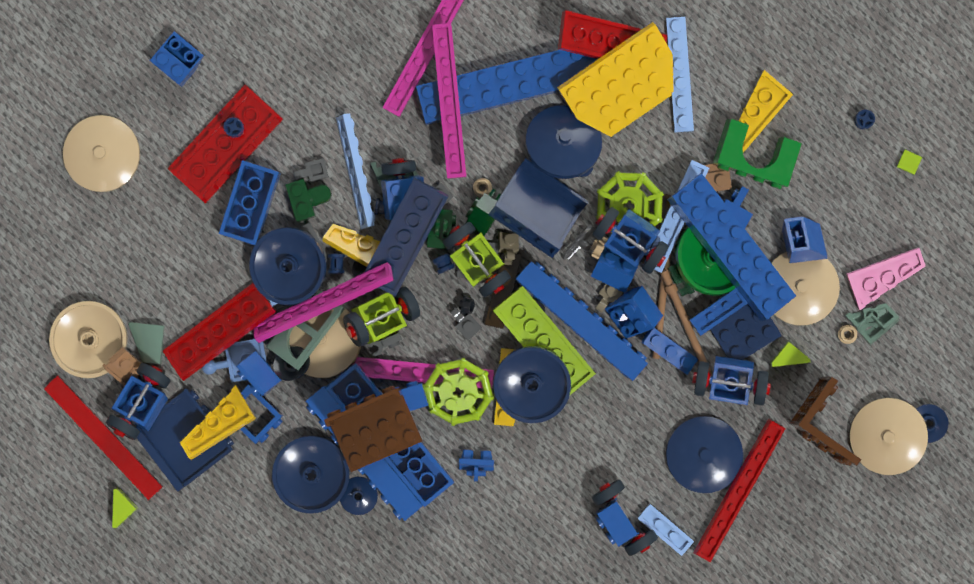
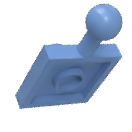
(235, 355)

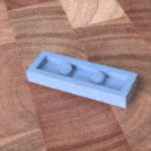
(665, 529)

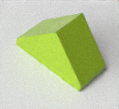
(789, 356)
(122, 507)

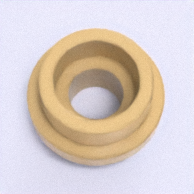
(477, 183)
(852, 338)

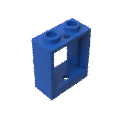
(275, 422)

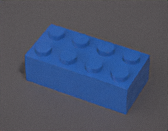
(249, 203)

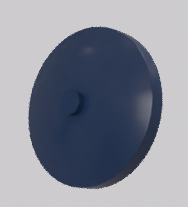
(562, 143)
(287, 266)
(532, 384)
(704, 454)
(310, 474)

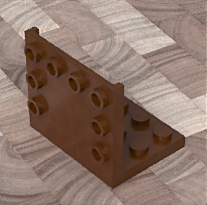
(814, 403)
(374, 428)

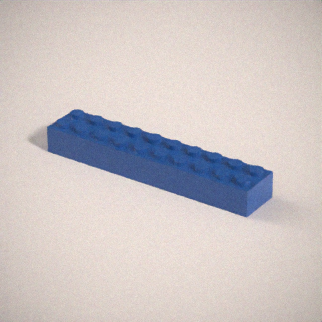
(506, 83)

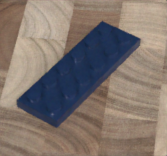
(408, 232)

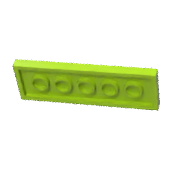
(535, 328)

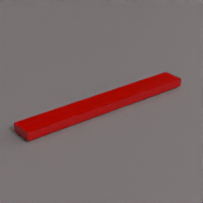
(103, 437)
(739, 490)

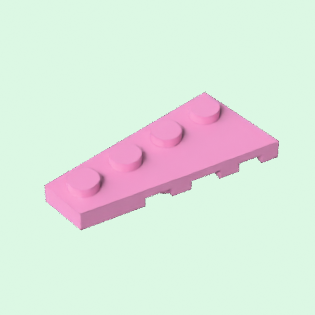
(877, 278)

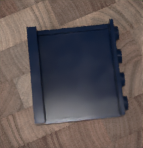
(538, 208)
(167, 432)

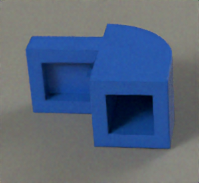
(741, 214)

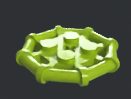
(631, 193)
(454, 401)

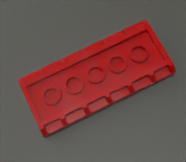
(214, 154)

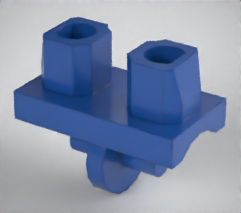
(476, 467)

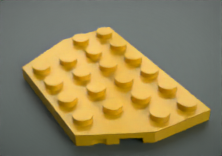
(622, 83)

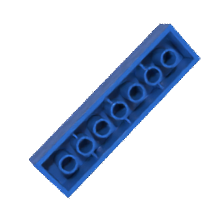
(731, 247)
(581, 321)
(414, 464)
(380, 472)

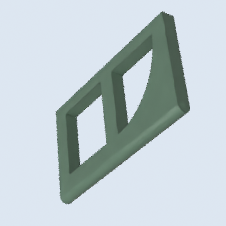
(280, 342)

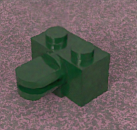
(305, 199)
(479, 212)
(441, 229)

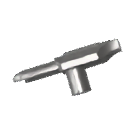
(580, 242)

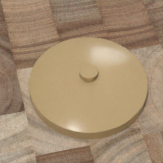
(101, 153)
(815, 289)
(86, 338)
(335, 350)
(888, 436)

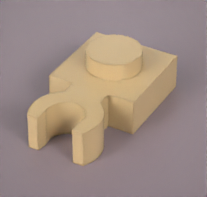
(598, 247)

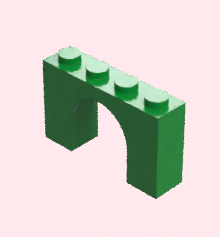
(730, 156)

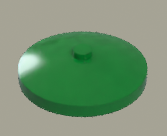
(699, 267)

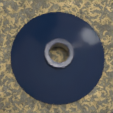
(939, 419)
(368, 499)

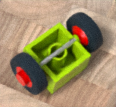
(477, 259)
(381, 316)

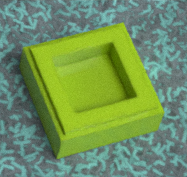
(909, 162)

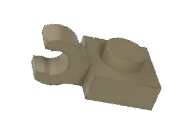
(509, 245)
(609, 295)

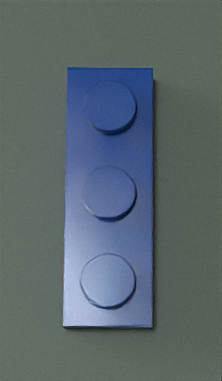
(718, 311)
(669, 350)

